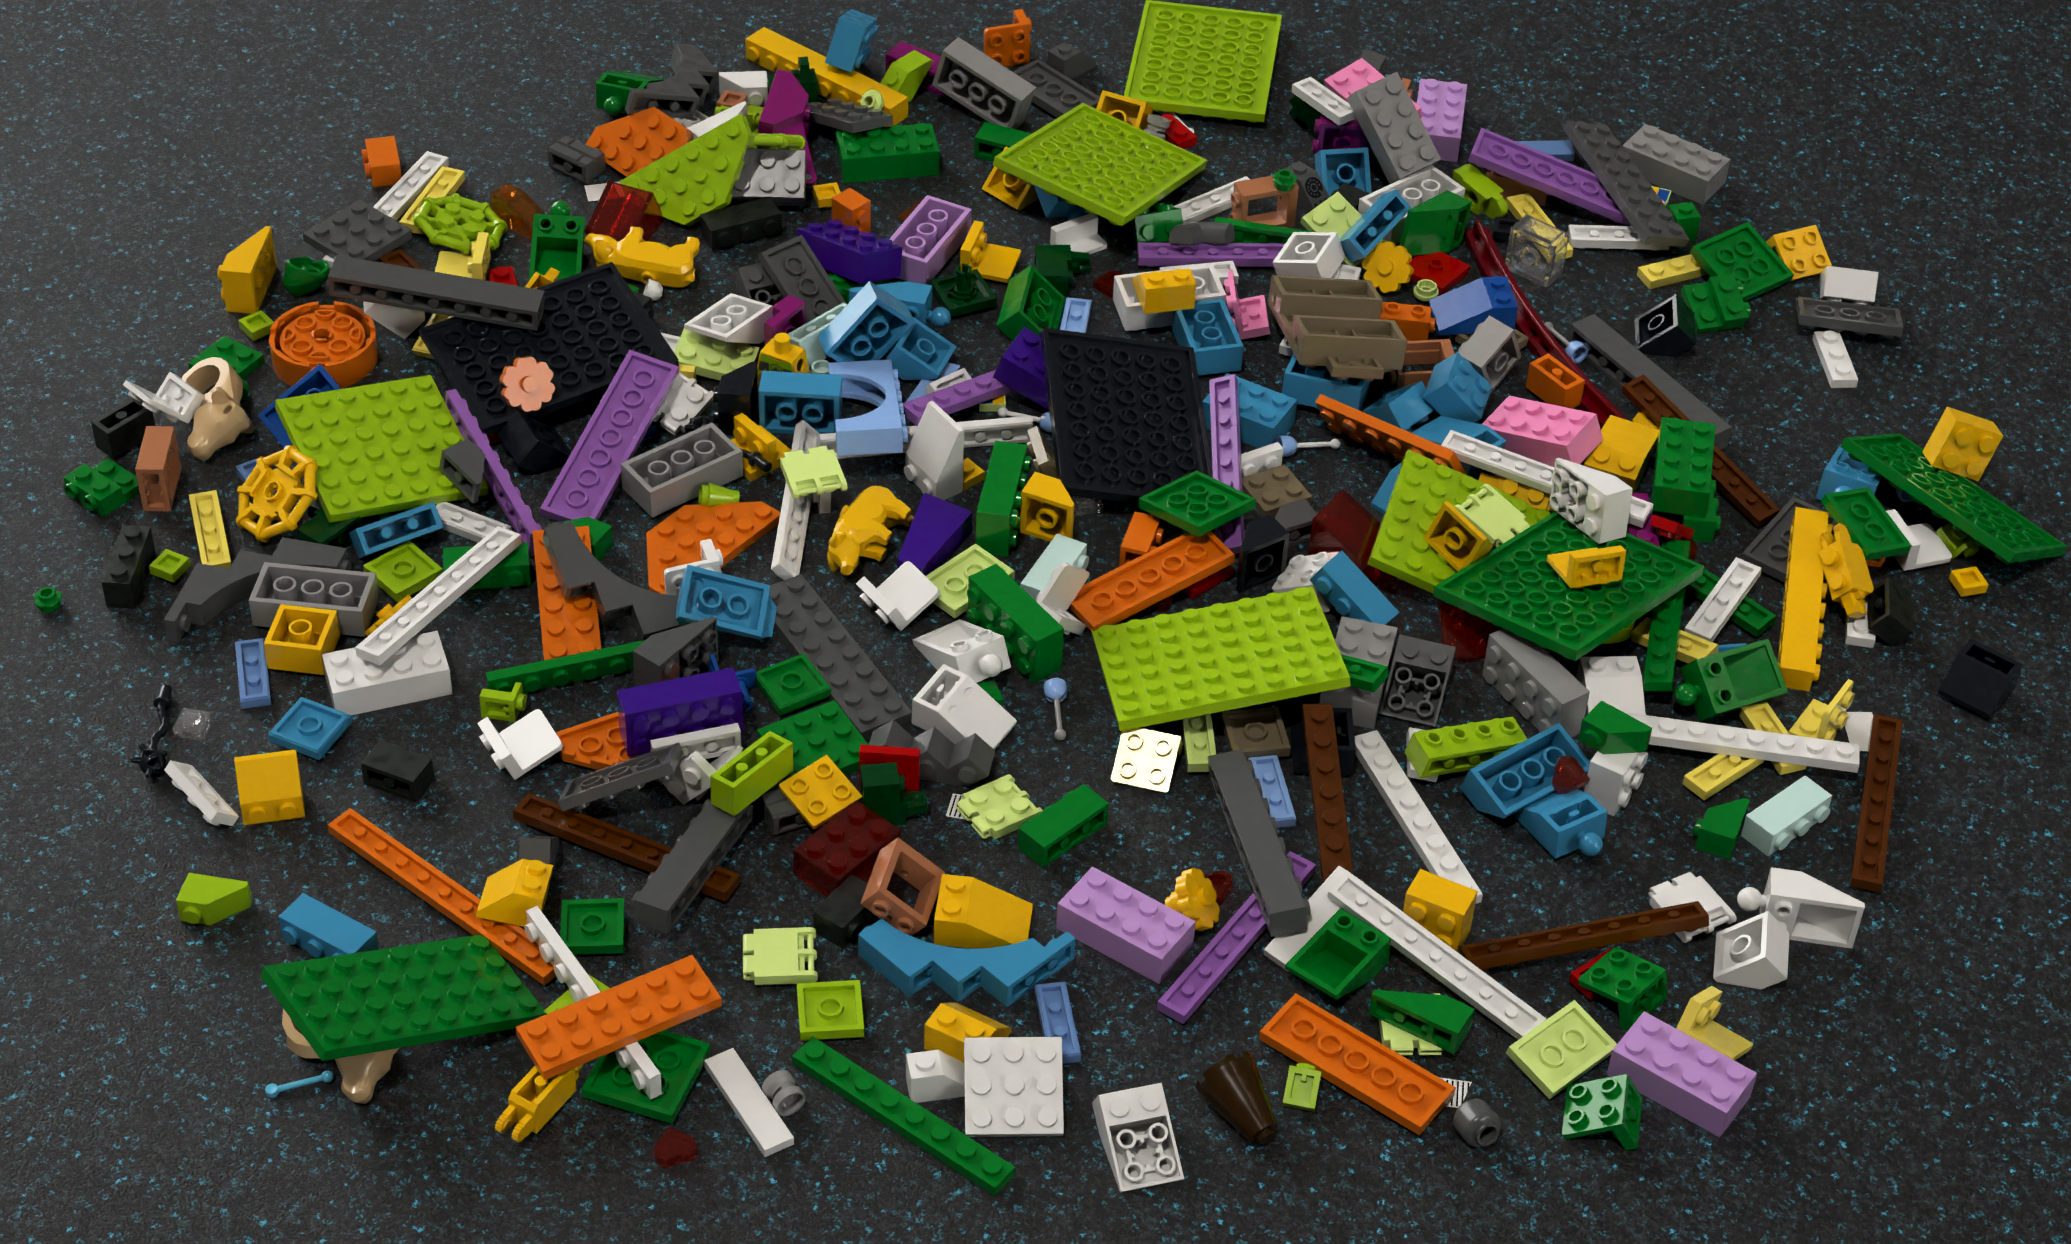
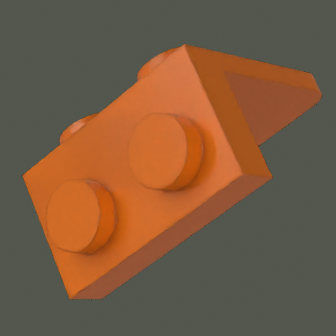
(1009, 43)

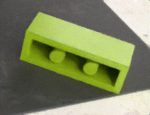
(751, 773)

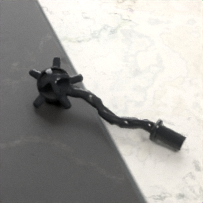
(754, 458)
(150, 759)

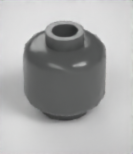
(1477, 1123)

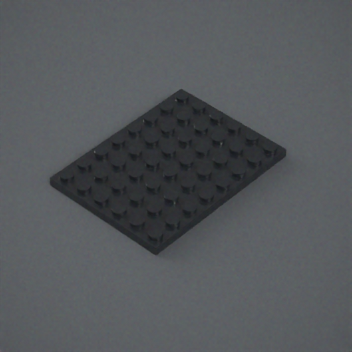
(581, 336)
(1122, 414)

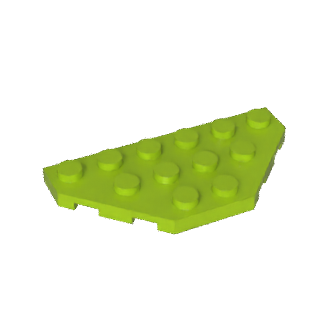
(697, 174)

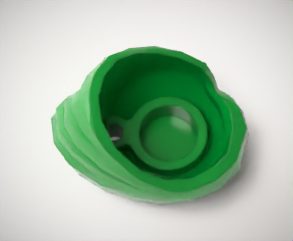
(304, 275)

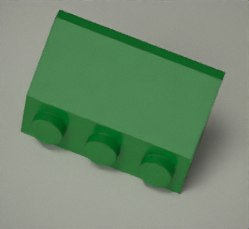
(1030, 304)

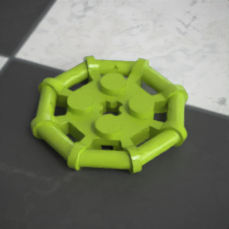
(777, 141)
(458, 222)

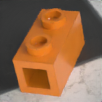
(1413, 320)
(1141, 537)

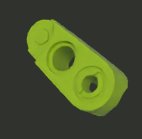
(1481, 191)

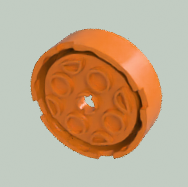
(301, 343)

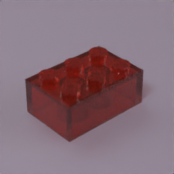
(843, 848)

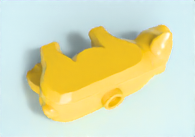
(647, 259)
(863, 526)

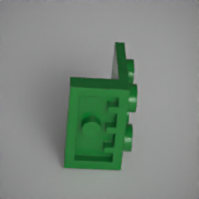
(1629, 982)
(1604, 1106)

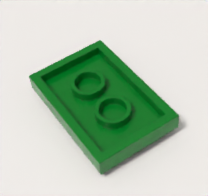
(1867, 523)

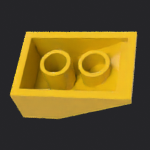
(248, 273)
(1624, 450)
(979, 915)

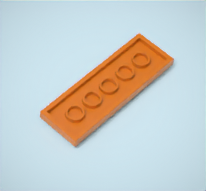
(1382, 435)
(1150, 579)
(567, 624)
(618, 1017)
(1357, 1063)

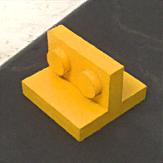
(756, 438)

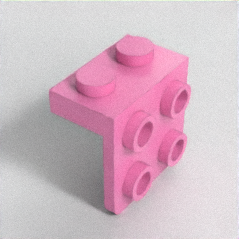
(1249, 313)

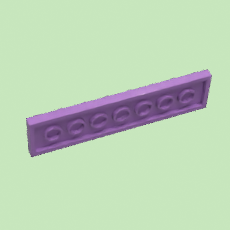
(1544, 173)
(610, 438)

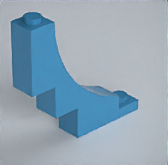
(1002, 971)

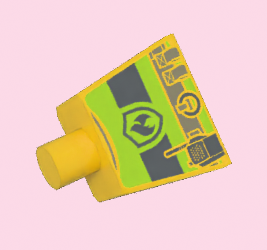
(782, 356)

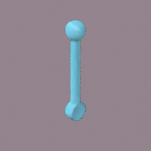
(273, 1090)

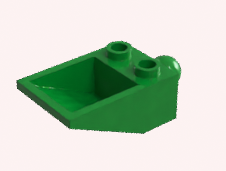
(614, 89)
(1436, 224)
(557, 242)
(1731, 680)
(1341, 955)

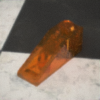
(515, 208)

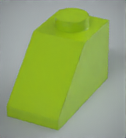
(907, 73)
(211, 899)

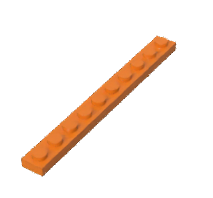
(438, 891)

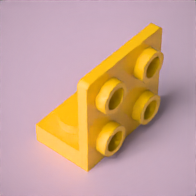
(1801, 251)
(991, 260)
(1589, 566)
(820, 792)

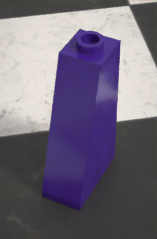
(935, 533)

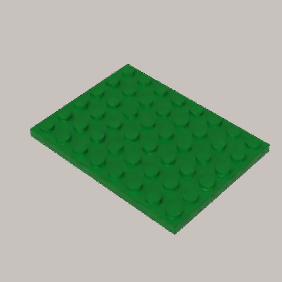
(1528, 597)

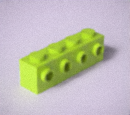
(1461, 746)

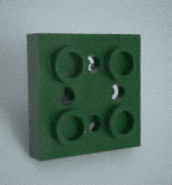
(963, 291)

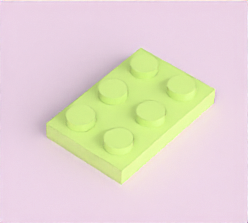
(1334, 216)
(713, 356)
(954, 576)
(1561, 1049)

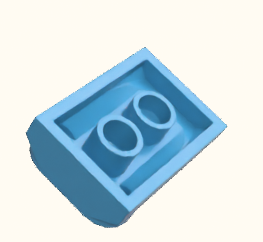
(737, 603)

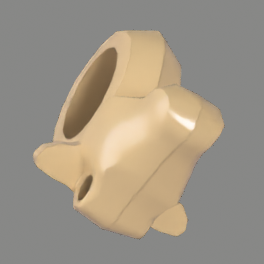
(220, 414)
(358, 1072)

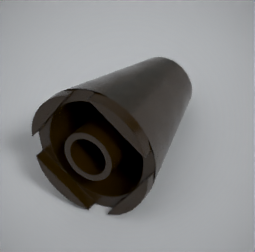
(1239, 1096)

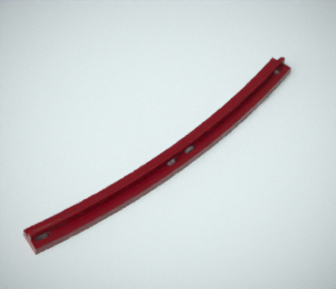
(1492, 264)

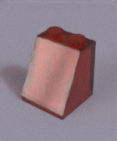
(623, 208)
(1346, 527)

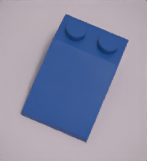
(1472, 303)
(315, 381)

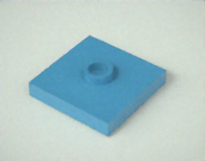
(310, 728)

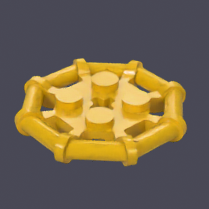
(287, 482)

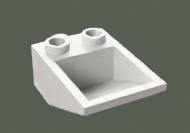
(965, 649)
(1806, 908)

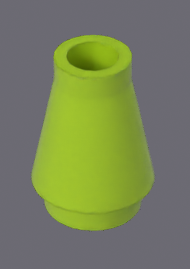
(716, 495)

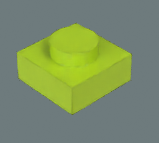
(256, 325)
(169, 565)

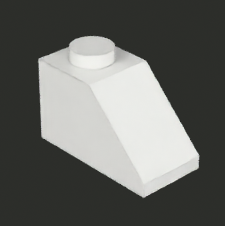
(750, 82)
(934, 1076)

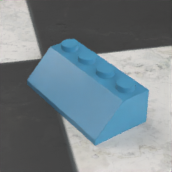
(1520, 773)

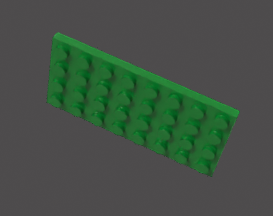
(1954, 498)
(401, 996)

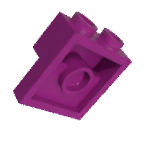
(1337, 137)
(787, 316)

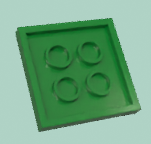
(1746, 256)
(1197, 503)
(820, 733)
(674, 1056)

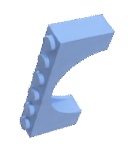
(880, 429)

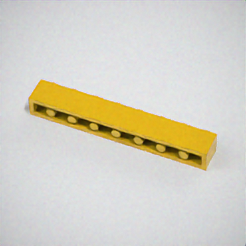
(781, 53)
(1802, 600)

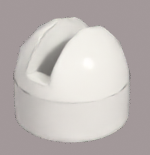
(653, 289)

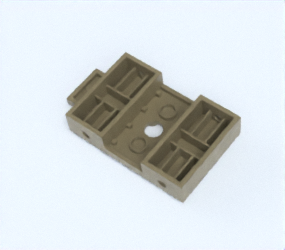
(1337, 326)

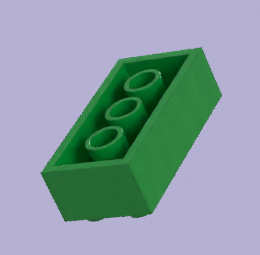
(888, 153)
(1683, 467)
(1001, 498)
(1029, 631)

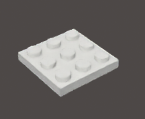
(1013, 1086)

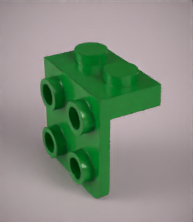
(1156, 223)

